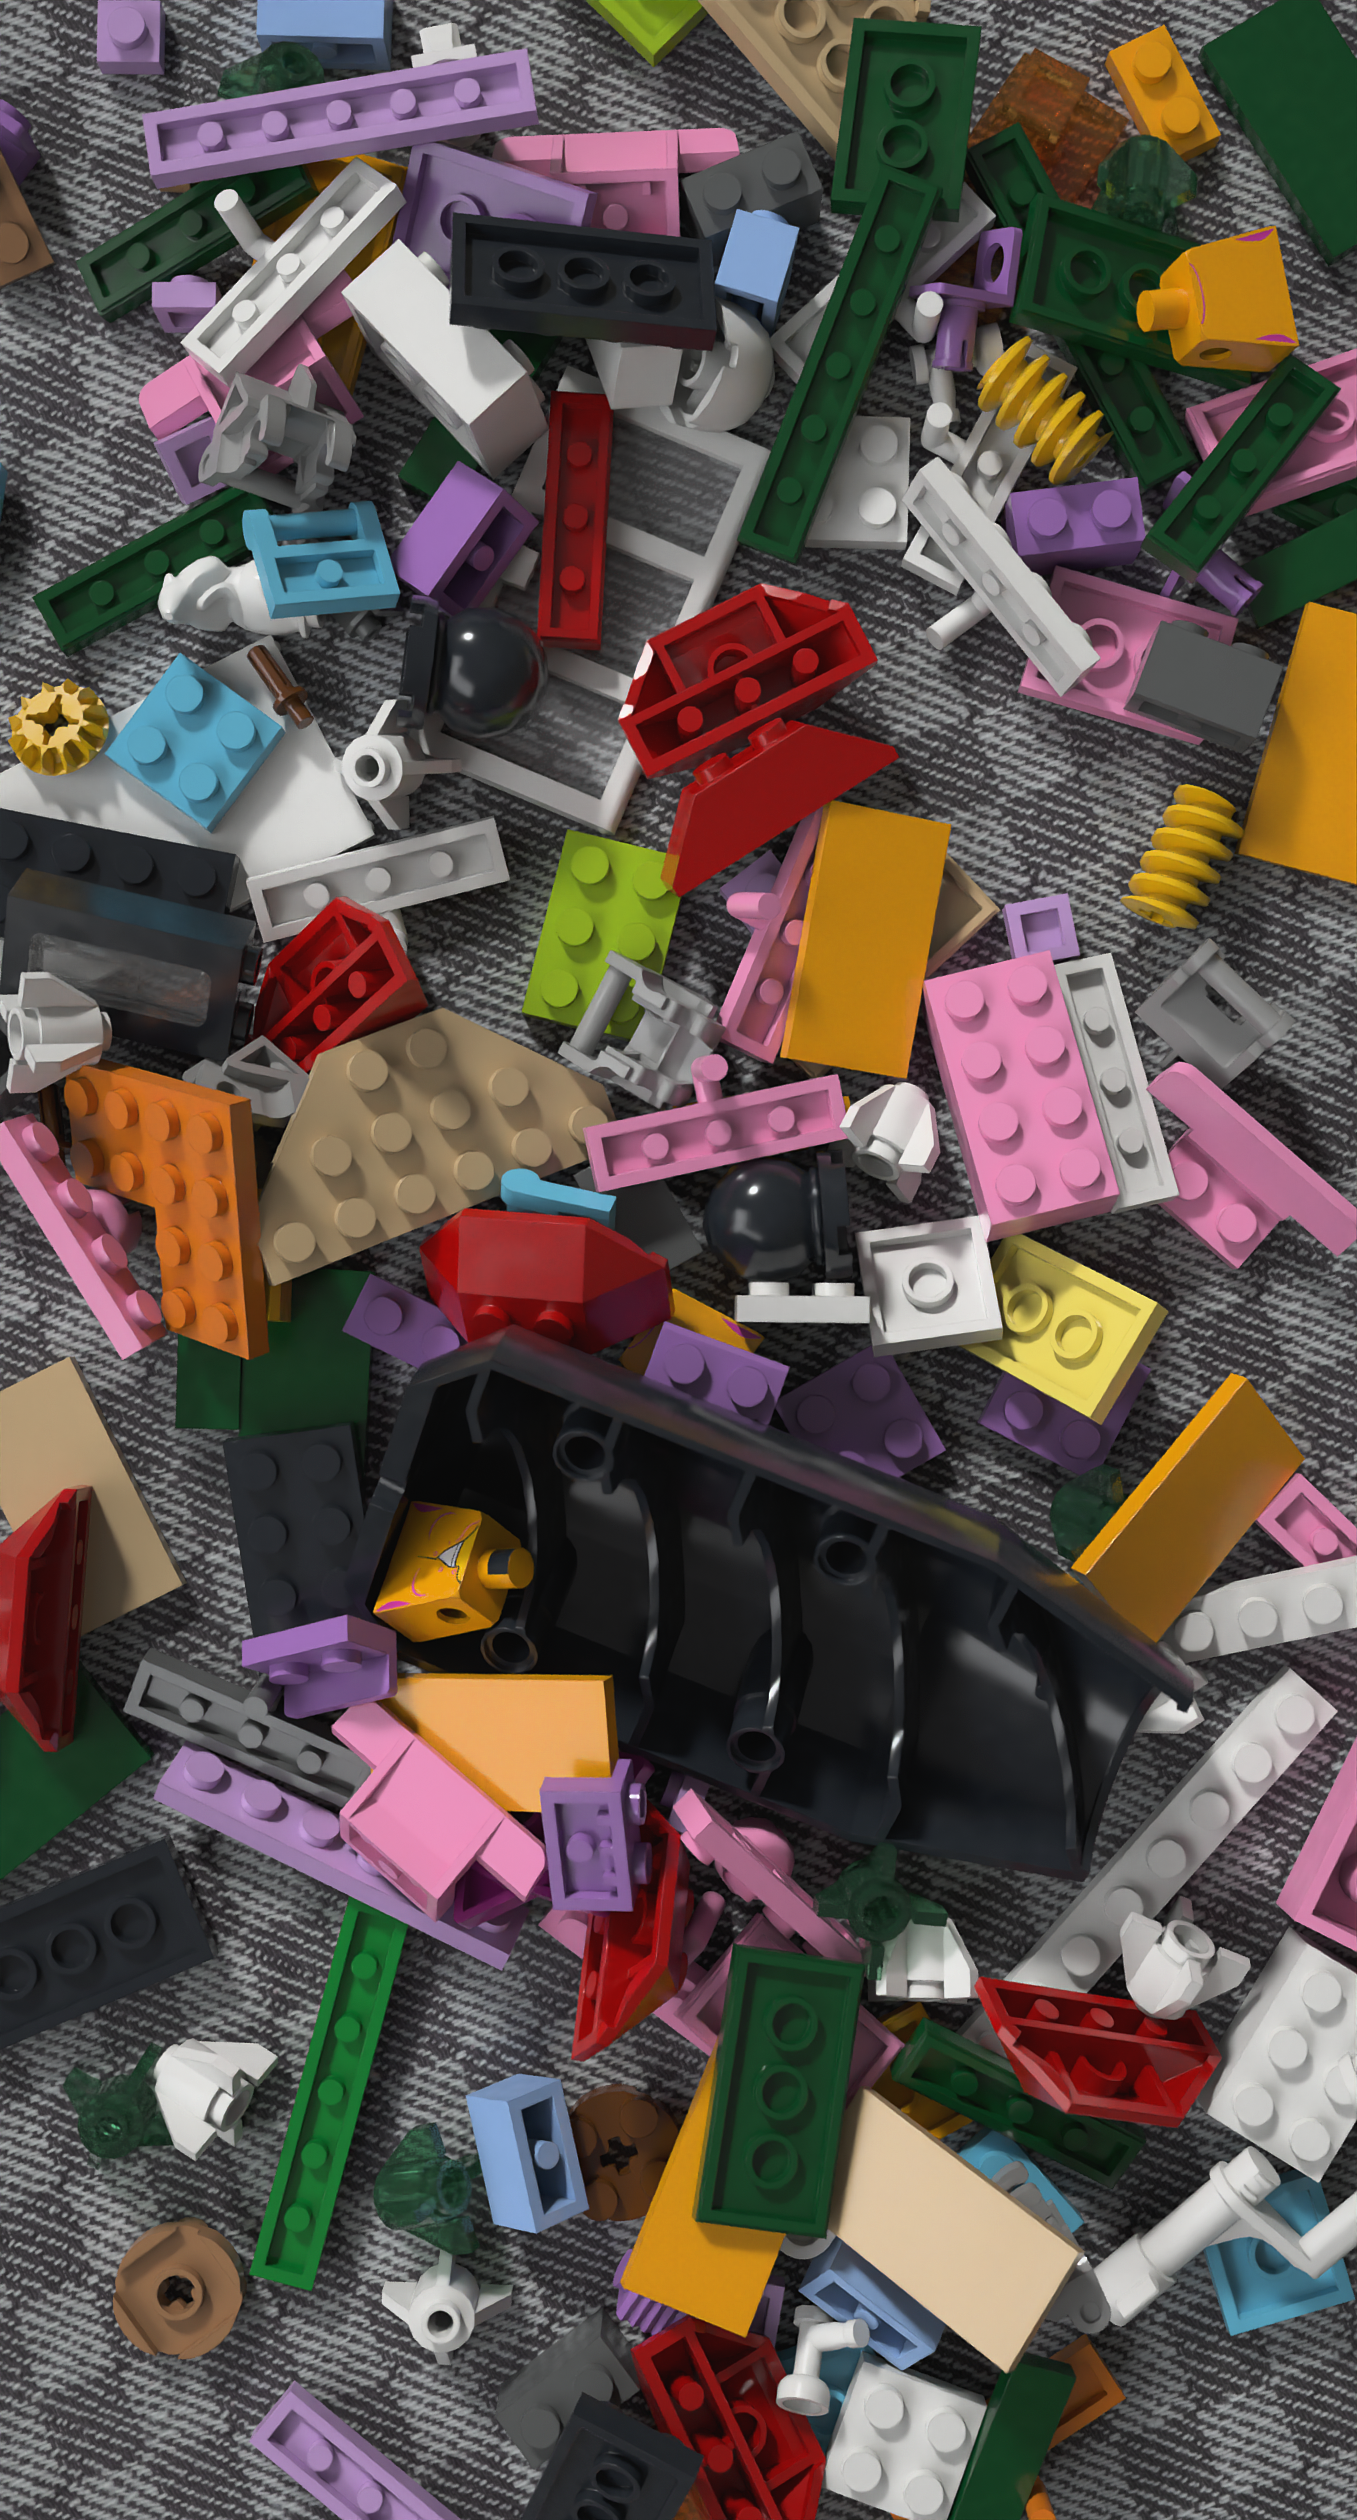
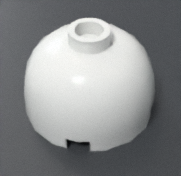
(727, 384)

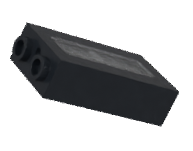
(151, 964)

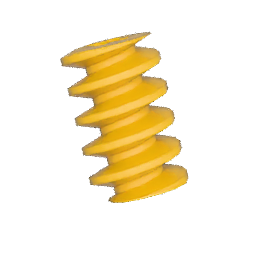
(1041, 413)
(1183, 857)

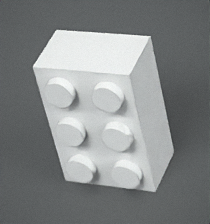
(453, 370)
(1282, 2057)

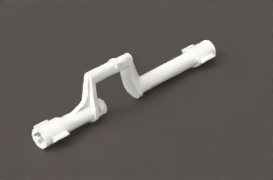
(1222, 2210)

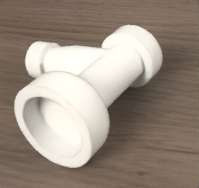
(987, 350)
(803, 2389)

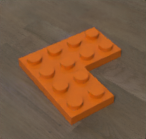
(195, 1163)

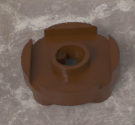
(638, 2120)

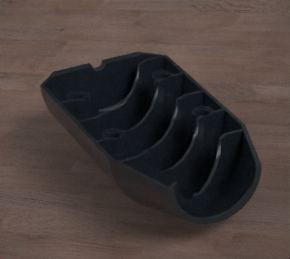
(774, 1609)

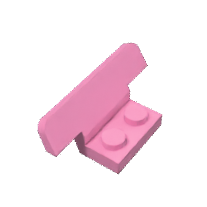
(628, 170)
(191, 390)
(1239, 1176)
(425, 1818)

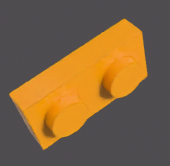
(1162, 93)

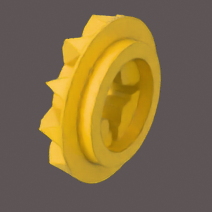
(71, 745)

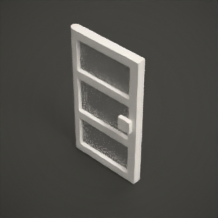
(669, 543)

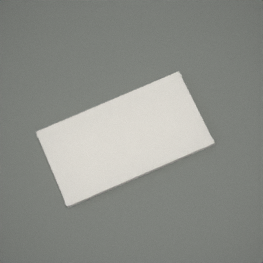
(283, 818)

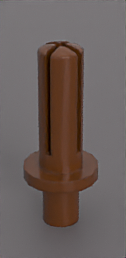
(288, 698)
(51, 1116)

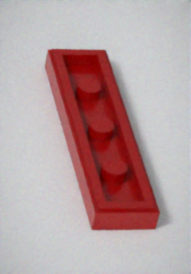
(575, 521)

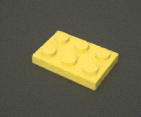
(1066, 1327)

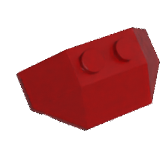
(735, 670)
(762, 793)
(336, 984)
(545, 1275)
(43, 1616)
(636, 1956)
(1100, 2052)
(721, 2402)

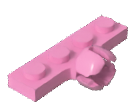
(86, 1231)
(758, 1865)

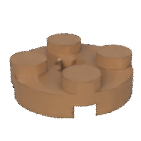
(173, 2326)

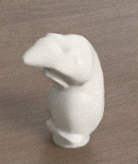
(215, 595)

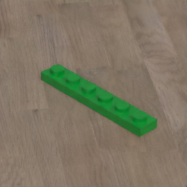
(329, 2096)

